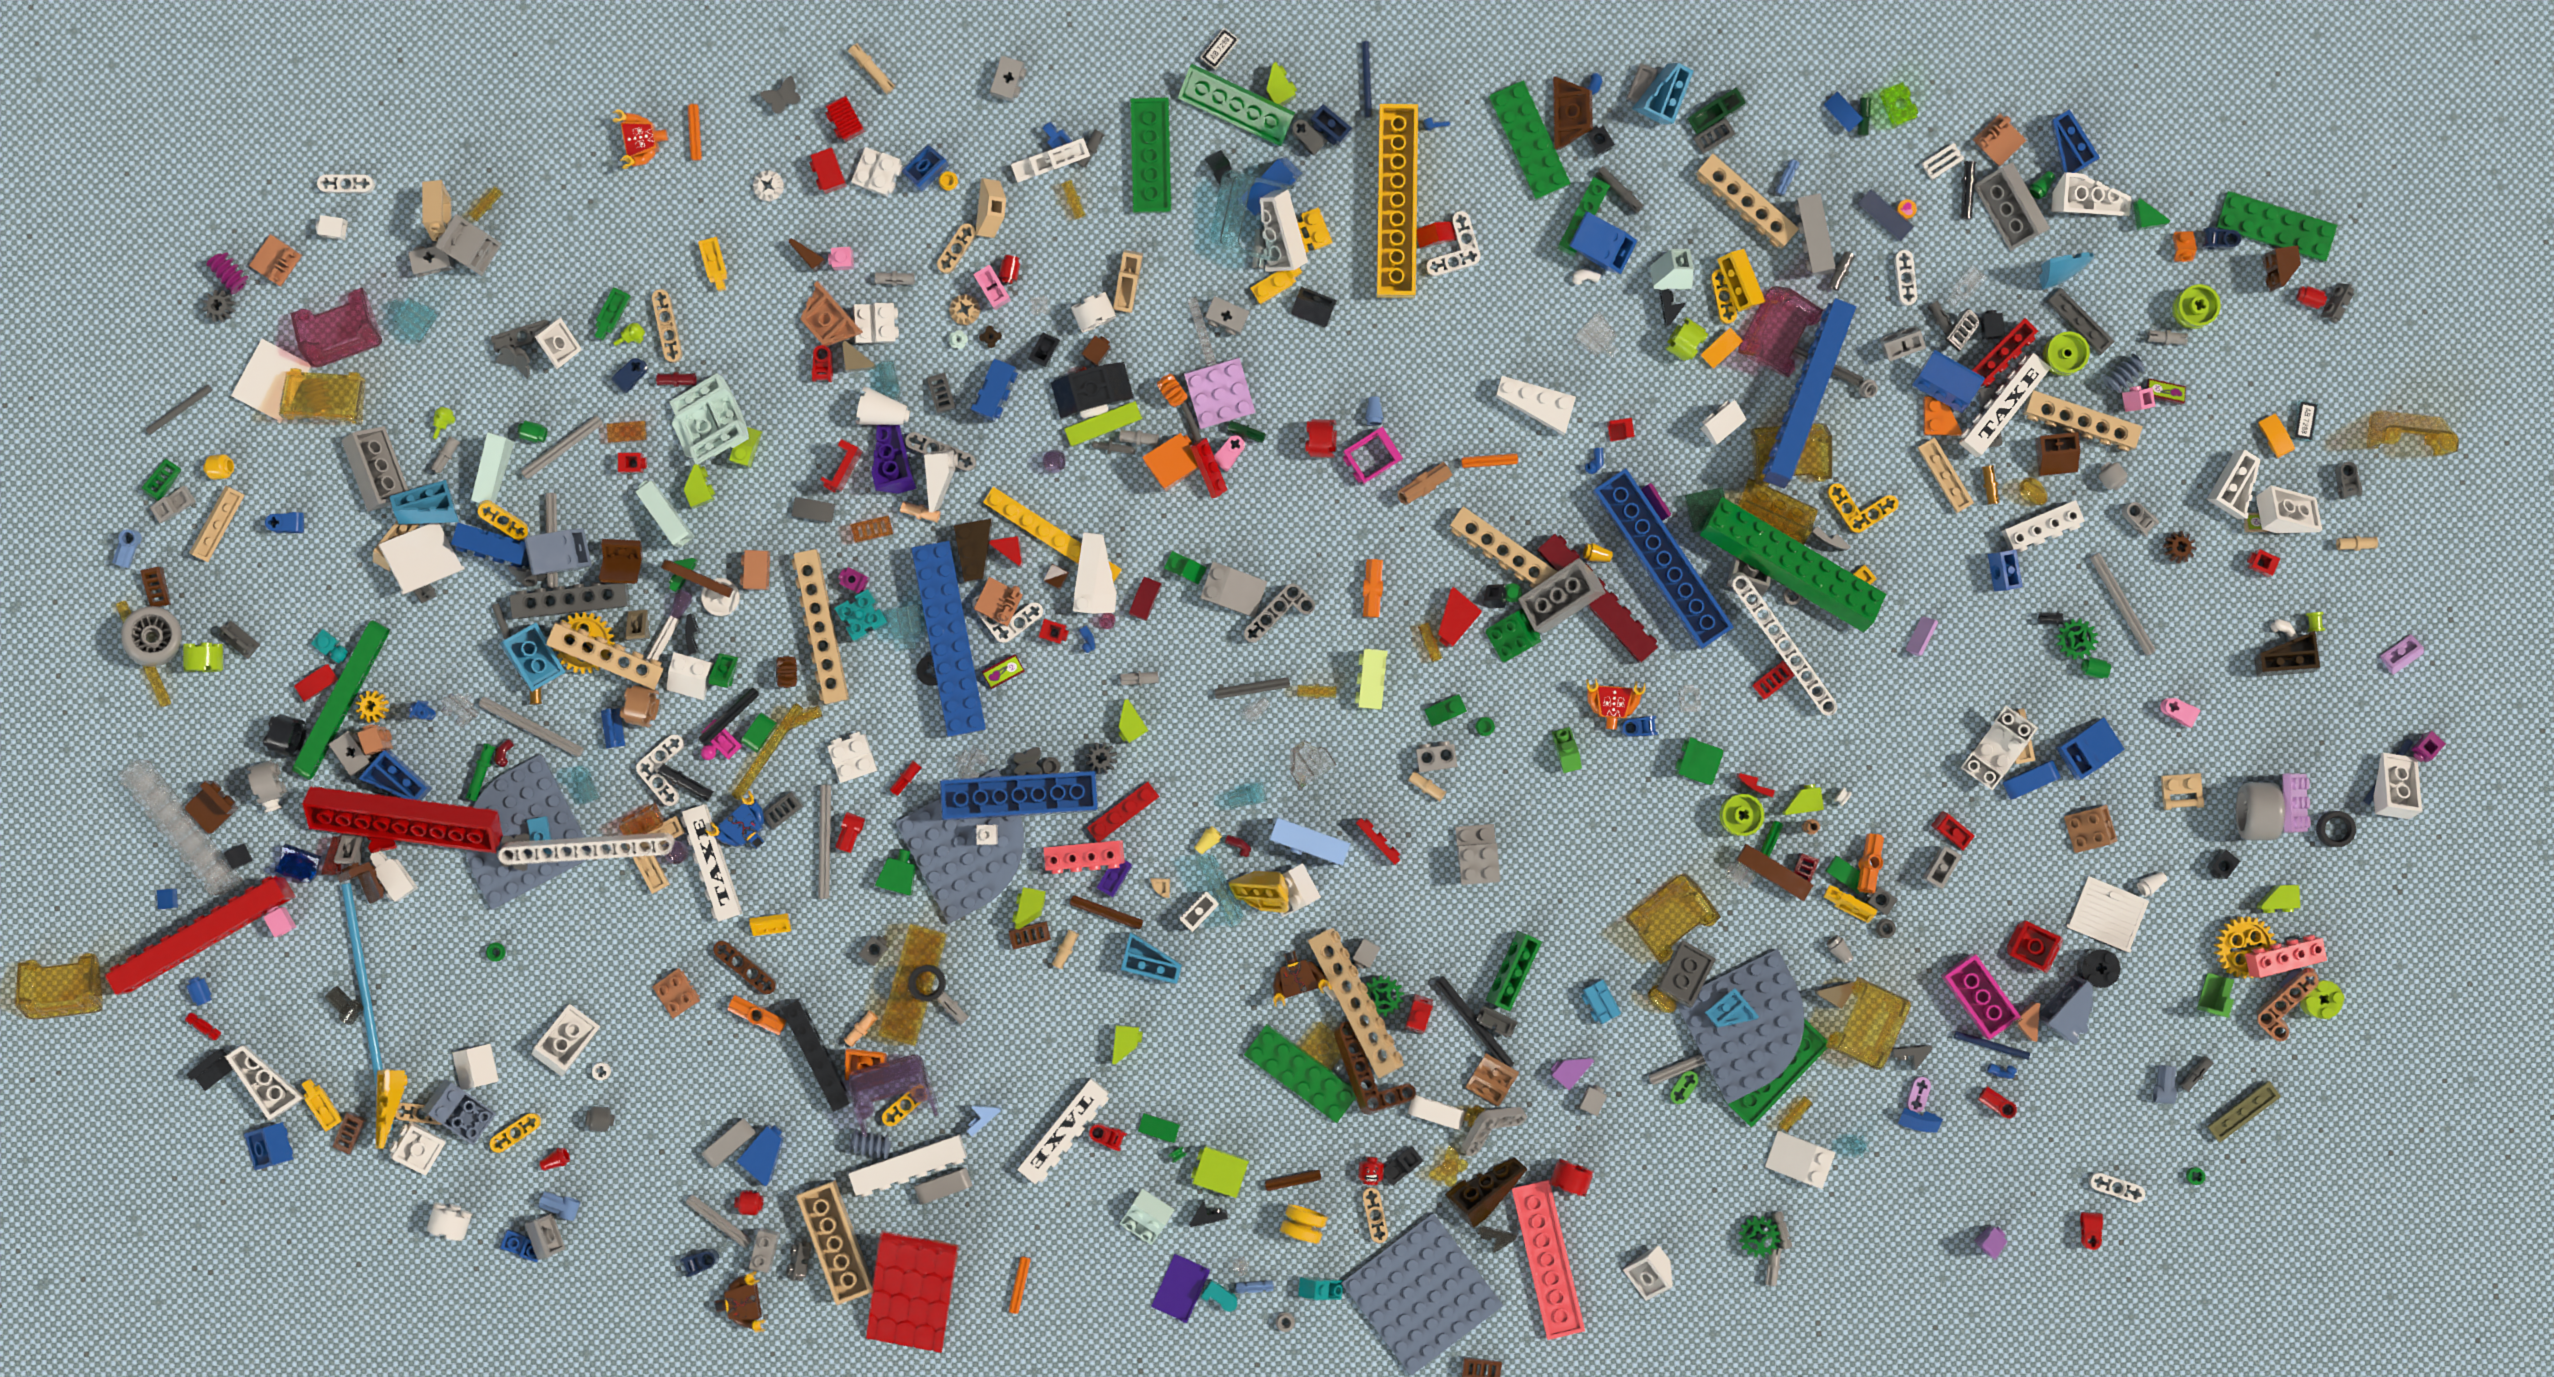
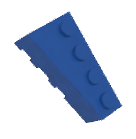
(490, 544)

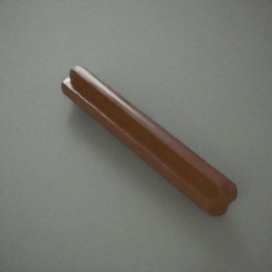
(1106, 912)

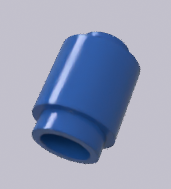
(199, 991)

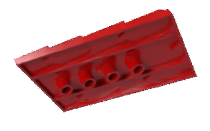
(911, 1291)

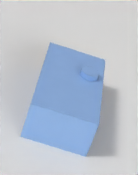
(1309, 841)

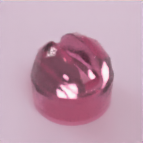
(1107, 620)

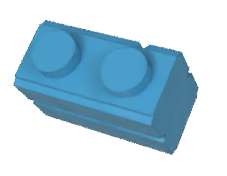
(1601, 1001)

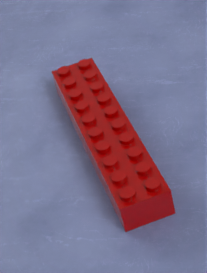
(402, 819)
(200, 935)

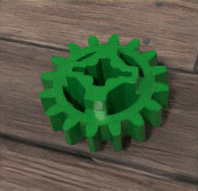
(2081, 632)
(1391, 984)
(1757, 1228)

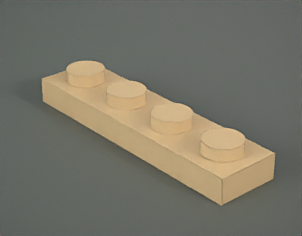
(1945, 475)
(216, 523)

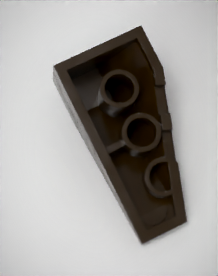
(1481, 1195)

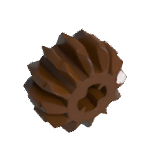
(2175, 541)
(786, 671)

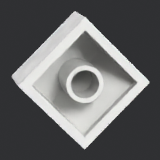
(689, 676)

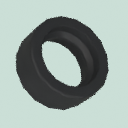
(2351, 828)
(941, 985)

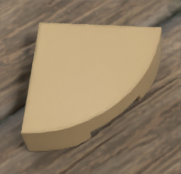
(1161, 886)

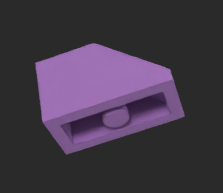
(1570, 1070)
(1991, 1241)

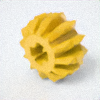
(367, 701)

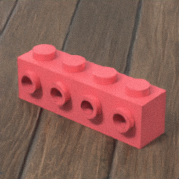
(1084, 855)
(2286, 956)

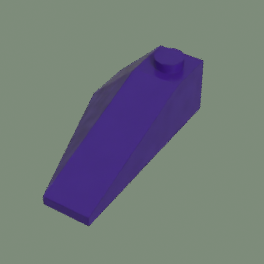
(891, 461)

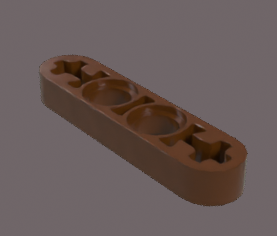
(697, 578)
(743, 969)

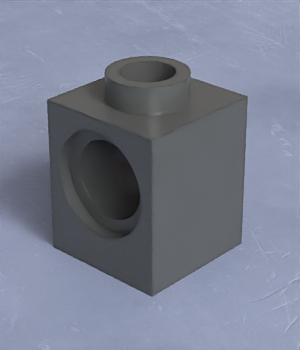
(1889, 900)
(866, 954)

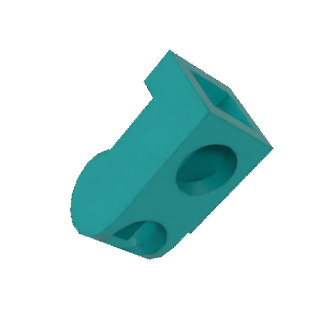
(1221, 1295)

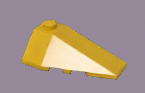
(389, 1093)

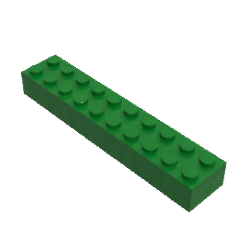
(1793, 564)

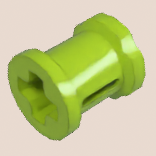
(2315, 621)

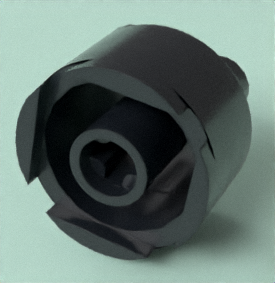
(285, 735)
(2104, 977)

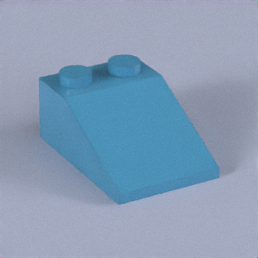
(532, 657)

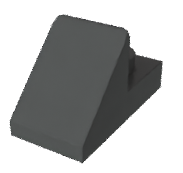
(1917, 1054)

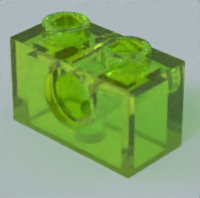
(1897, 116)

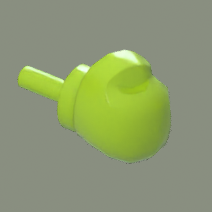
(632, 332)
(442, 417)

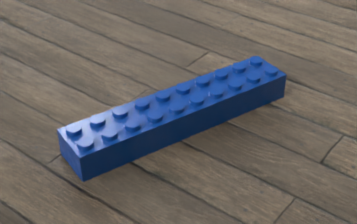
(1810, 391)
(1662, 559)
(948, 639)

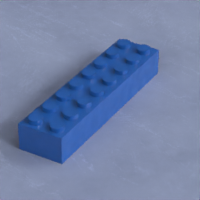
(1018, 795)

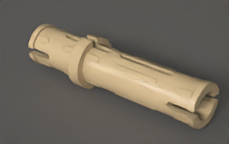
(865, 61)

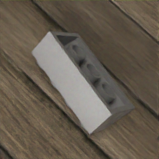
(2011, 206)
(1816, 235)
(374, 466)
(1561, 596)

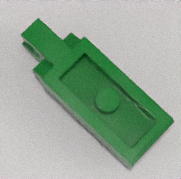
(611, 312)

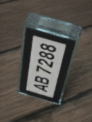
(2305, 421)

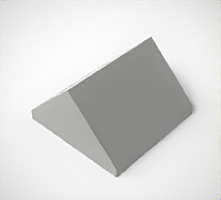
(545, 1236)

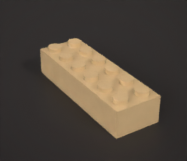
(835, 1242)

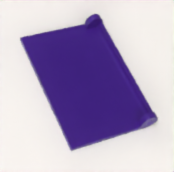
(1180, 1288)

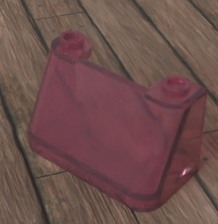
(1778, 329)
(338, 331)

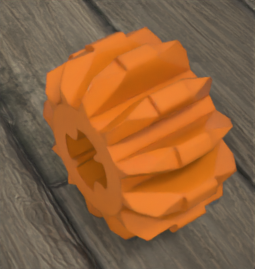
(1172, 390)

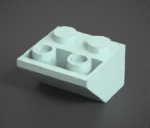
(1673, 270)
(1146, 1216)

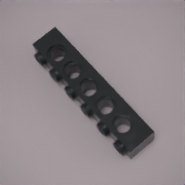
(817, 1055)

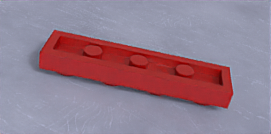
(1123, 812)

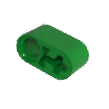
(759, 732)

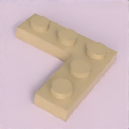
(649, 865)

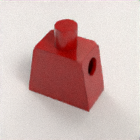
(1419, 1014)

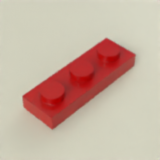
(1208, 468)
(1379, 840)

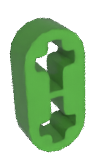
(1680, 1084)

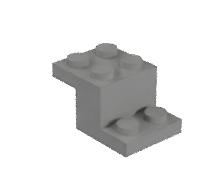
(468, 244)
(1477, 854)

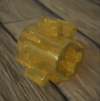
(1472, 1114)

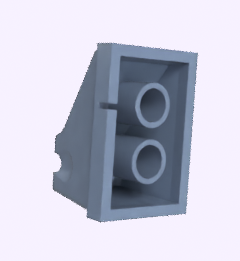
(2069, 1011)

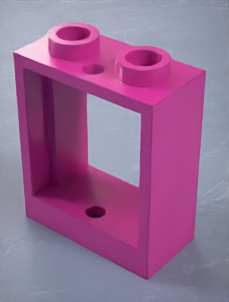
(1388, 444)

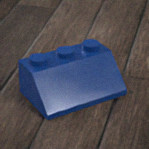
(1948, 381)

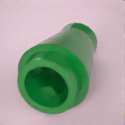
(2041, 186)

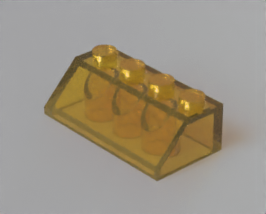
(1778, 510)

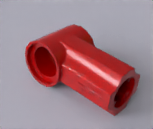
(851, 827)
(1996, 1102)

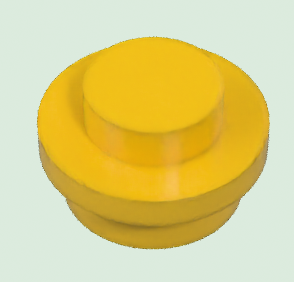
(948, 180)

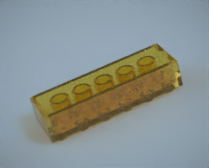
(905, 1013)

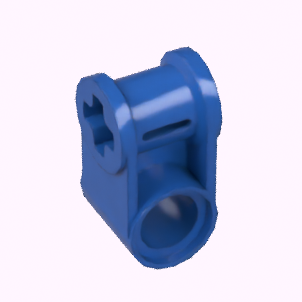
(288, 522)
(1642, 726)

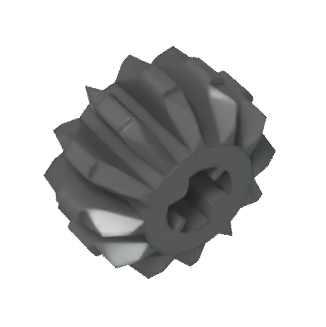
(224, 310)
(1097, 753)

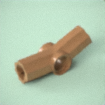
(1424, 484)

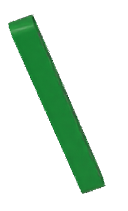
(341, 700)

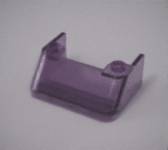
(889, 1080)

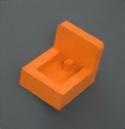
(2184, 246)

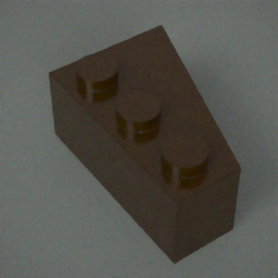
(973, 548)
(2290, 658)

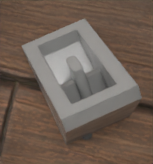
(349, 849)

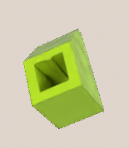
(1278, 87)
(697, 488)
(2281, 897)
(1030, 906)

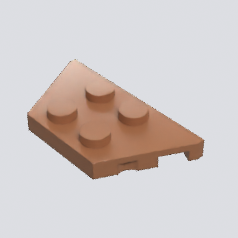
(827, 318)

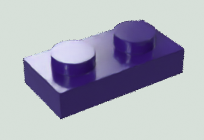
(1114, 878)

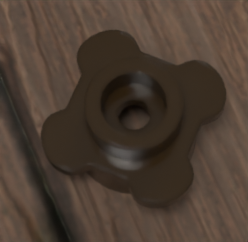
(995, 336)

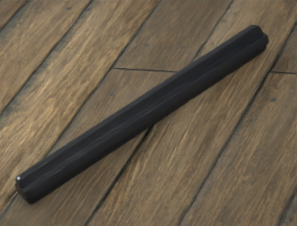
(1470, 1018)

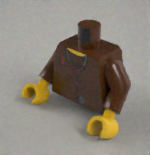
(1297, 978)
(743, 1302)

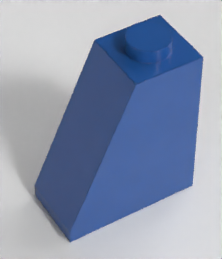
(763, 1154)

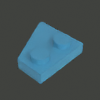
(1731, 1010)

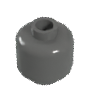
(599, 1119)

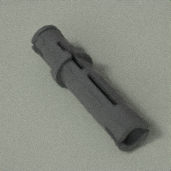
(1620, 190)

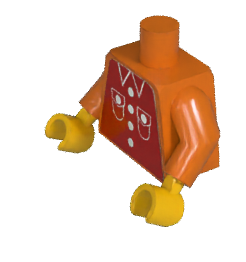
(639, 138)
(1613, 701)

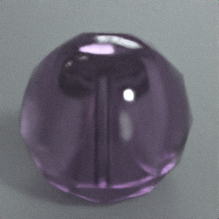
(1054, 461)
(678, 853)

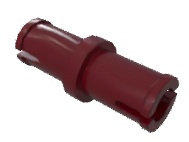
(676, 379)

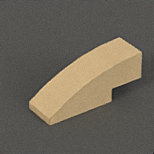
(1128, 281)

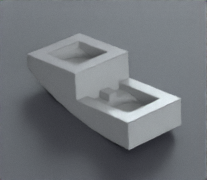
(173, 504)
(1834, 542)

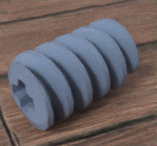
(2124, 373)
(870, 1143)

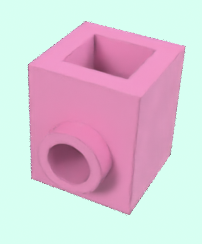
(841, 258)
(2138, 398)
(279, 921)

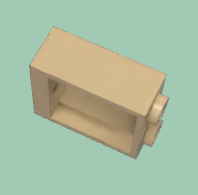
(435, 208)

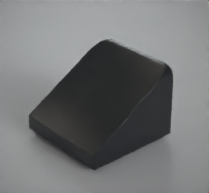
(1495, 596)
(238, 856)

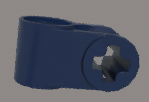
(2216, 239)
(627, 378)
(696, 1262)

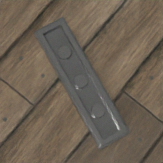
(2080, 321)

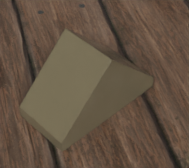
(855, 360)
(637, 625)
(1836, 994)

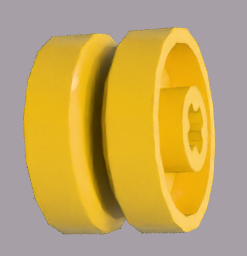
(1304, 1223)

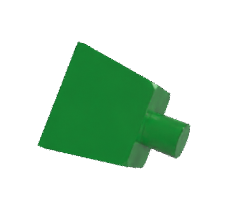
(898, 874)

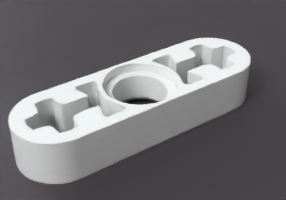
(359, 179)
(1899, 264)
(2104, 1177)

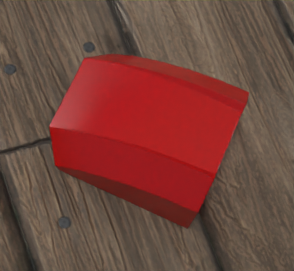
(2034, 946)

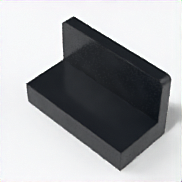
(1313, 307)
(211, 1069)

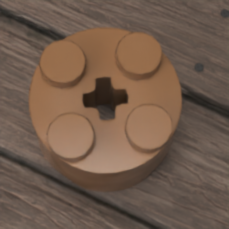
(640, 706)

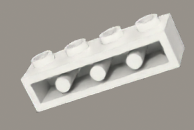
(2042, 526)

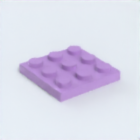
(1219, 392)
(2296, 802)

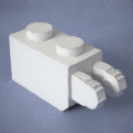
(392, 876)

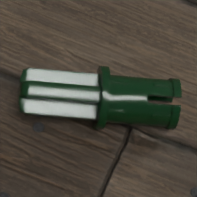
(1864, 111)
(1246, 432)

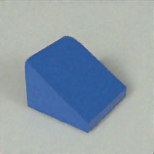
(167, 898)

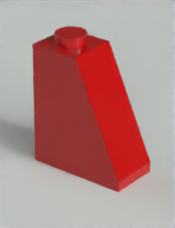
(1457, 617)

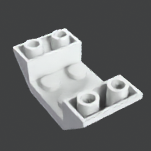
(1999, 748)

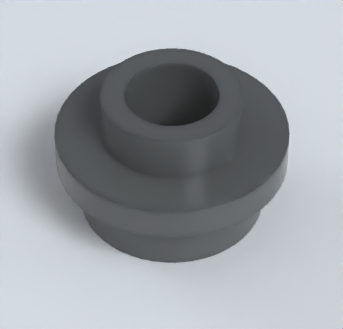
(1892, 928)

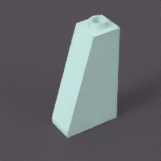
(492, 468)
(664, 514)

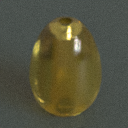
(2033, 491)
(1661, 1001)

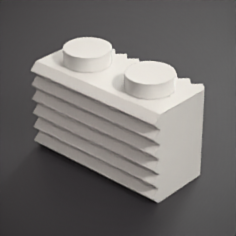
(1199, 911)

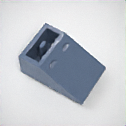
(558, 551)
(459, 1111)

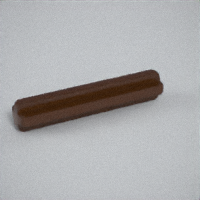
(1293, 1180)

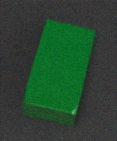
(1159, 1127)

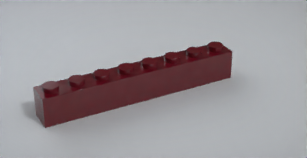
(1606, 607)

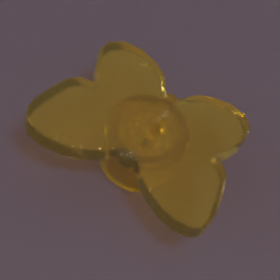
(1450, 1168)

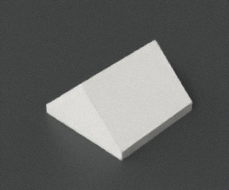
(557, 342)
(475, 1066)

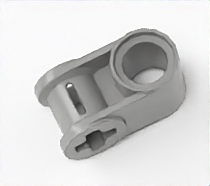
(2142, 521)

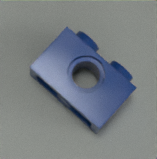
(2005, 570)

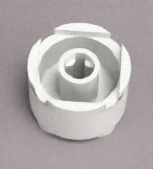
(1093, 312)
(449, 1221)

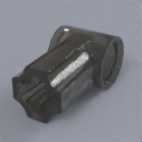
(348, 1008)

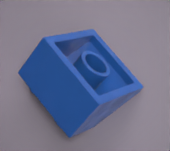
(269, 1146)

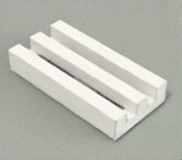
(1956, 152)

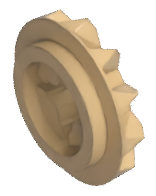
(962, 318)

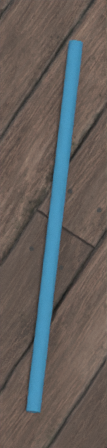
(362, 980)

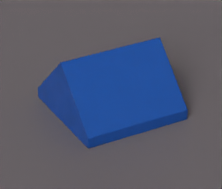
(925, 168)

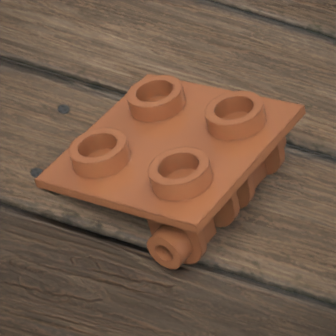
(1999, 139)
(275, 260)
(998, 601)
(676, 993)

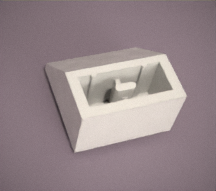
(1726, 421)
(1300, 889)

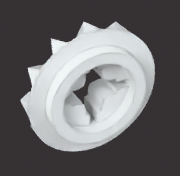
(769, 194)

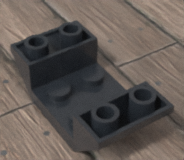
(1091, 389)

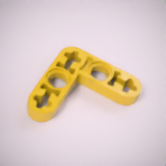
(1855, 514)

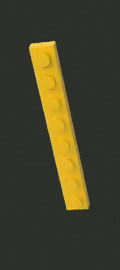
(1038, 527)

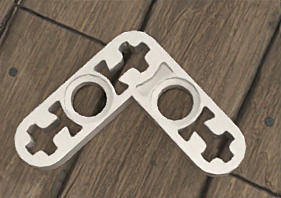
(1464, 249)
(1013, 631)
(655, 765)

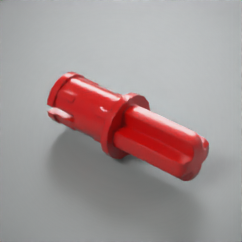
(905, 778)

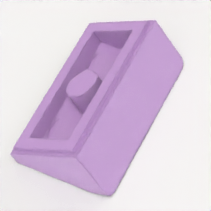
(1921, 636)
(2402, 654)

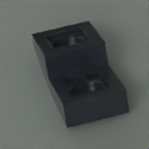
(691, 629)
(1402, 1165)

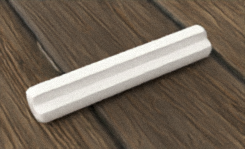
(663, 638)

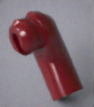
(500, 753)
(1240, 843)

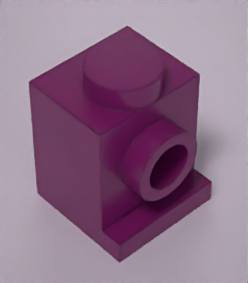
(859, 584)
(2432, 744)

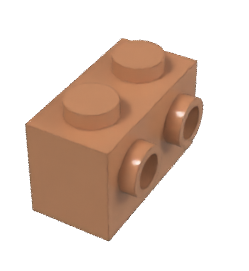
(756, 570)
(375, 739)

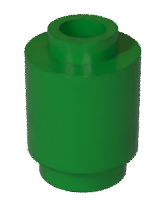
(532, 431)
(2096, 667)

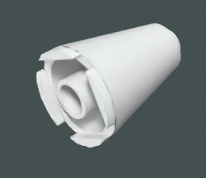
(880, 410)

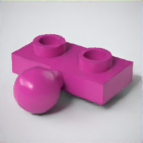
(723, 742)

